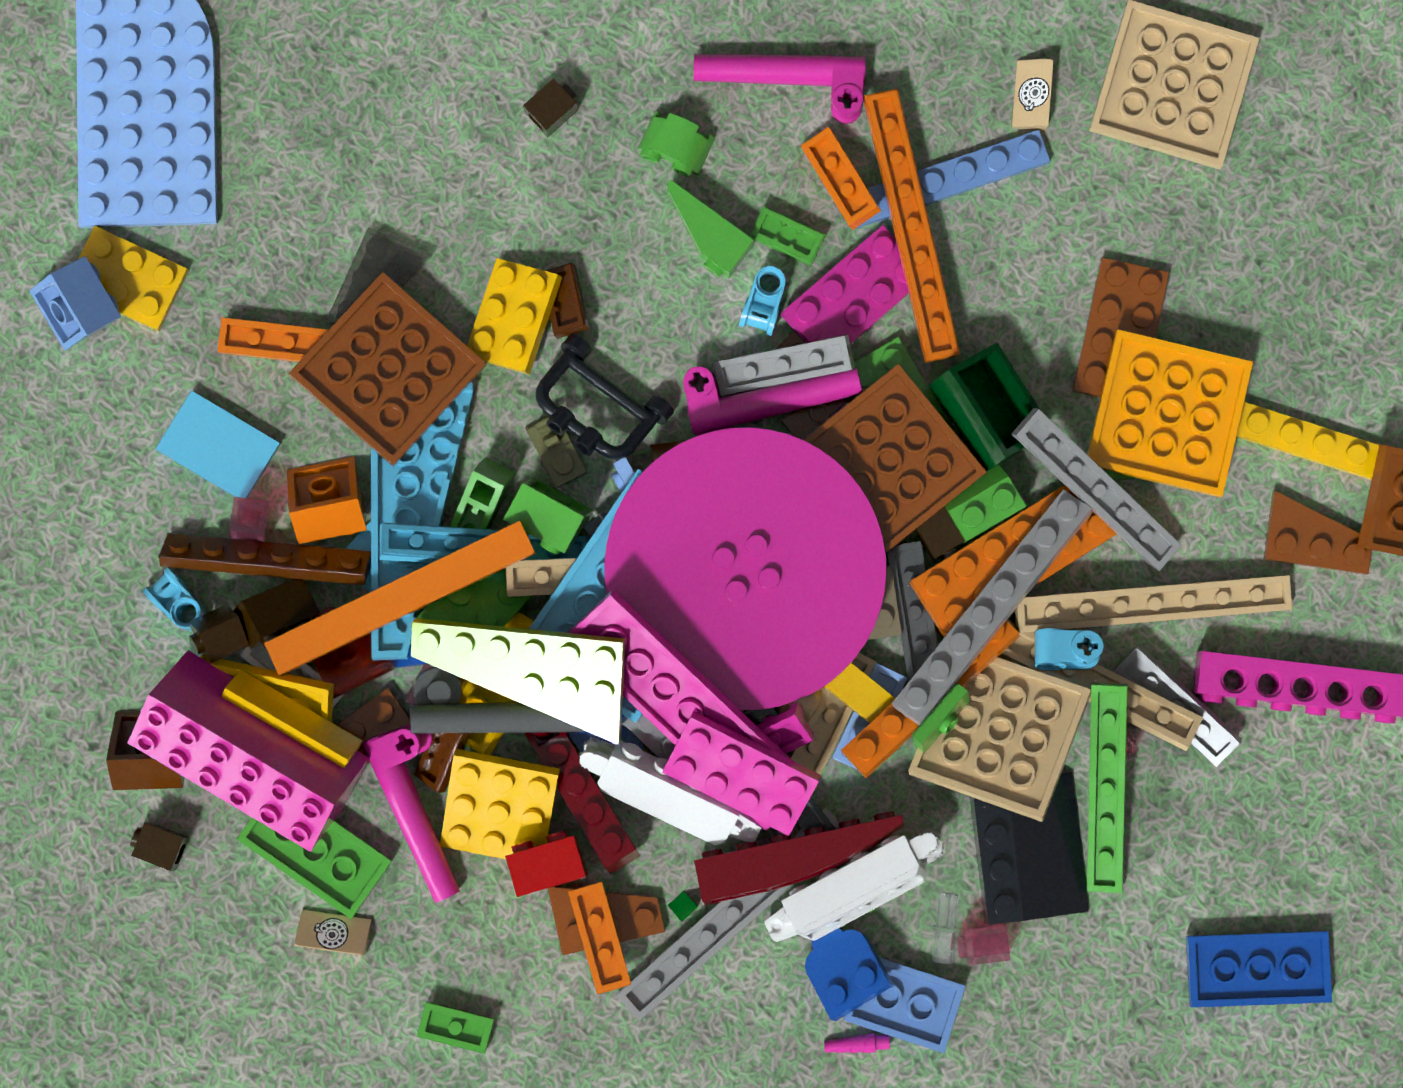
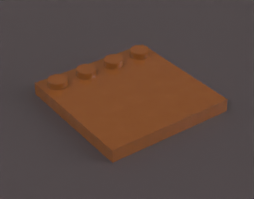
(387, 369)
(898, 454)

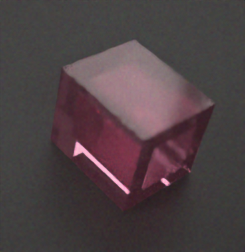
(249, 519)
(983, 944)

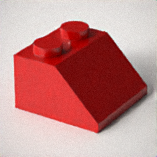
(545, 864)

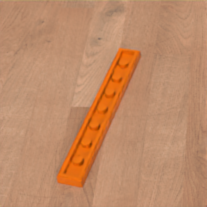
(911, 226)
(399, 598)

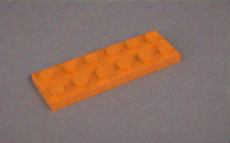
(959, 579)

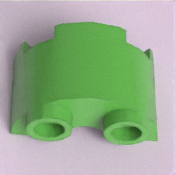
(677, 142)

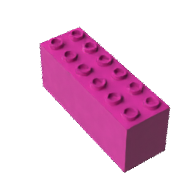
(241, 756)

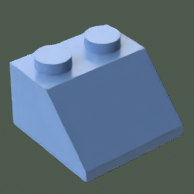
(75, 302)

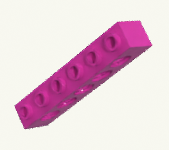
(1212, 666)

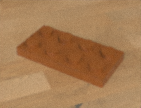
(1123, 299)

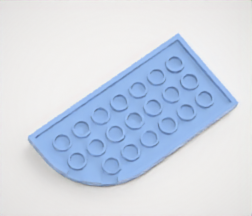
(145, 114)

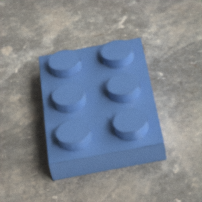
(915, 1009)

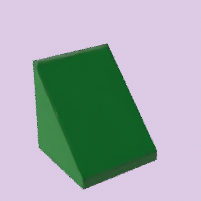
(682, 906)

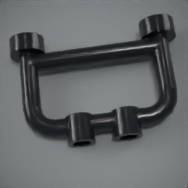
(589, 439)

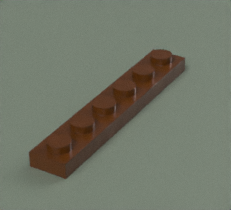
(265, 558)

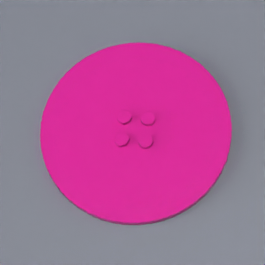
(751, 562)

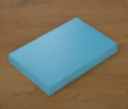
(218, 446)

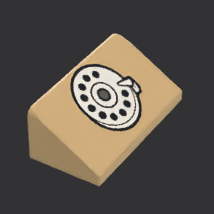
(1032, 94)
(333, 932)

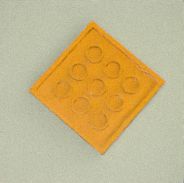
(1169, 413)

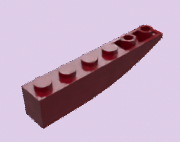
(585, 800)
(787, 860)

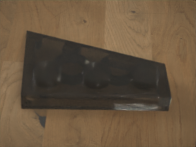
(377, 255)

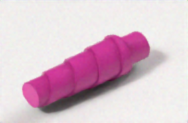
(859, 1043)

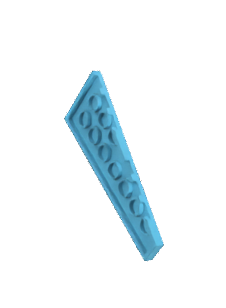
(417, 495)

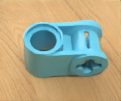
(763, 303)
(172, 596)
(1062, 649)

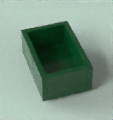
(985, 404)

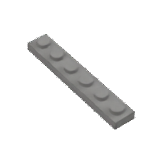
(1096, 489)

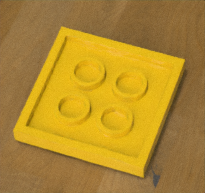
(497, 804)

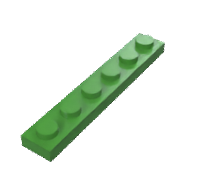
(1107, 787)

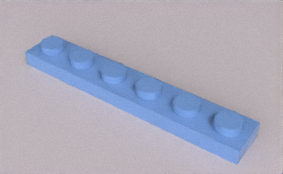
(972, 171)

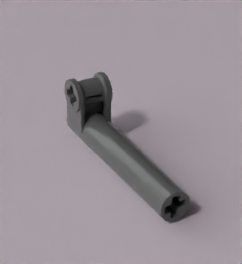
(484, 718)

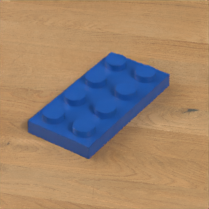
(1258, 969)

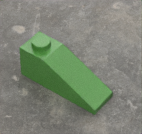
(714, 237)
(483, 495)

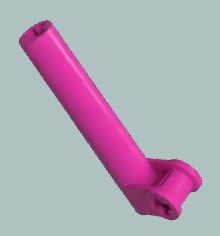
(841, 73)
(712, 413)
(387, 757)

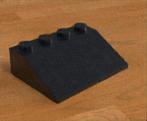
(1028, 864)

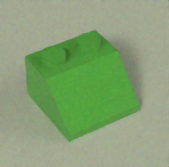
(985, 504)
(548, 515)

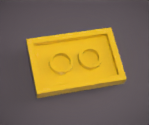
(135, 277)
(513, 315)

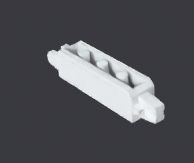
(639, 781)
(856, 888)

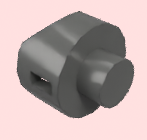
(436, 687)

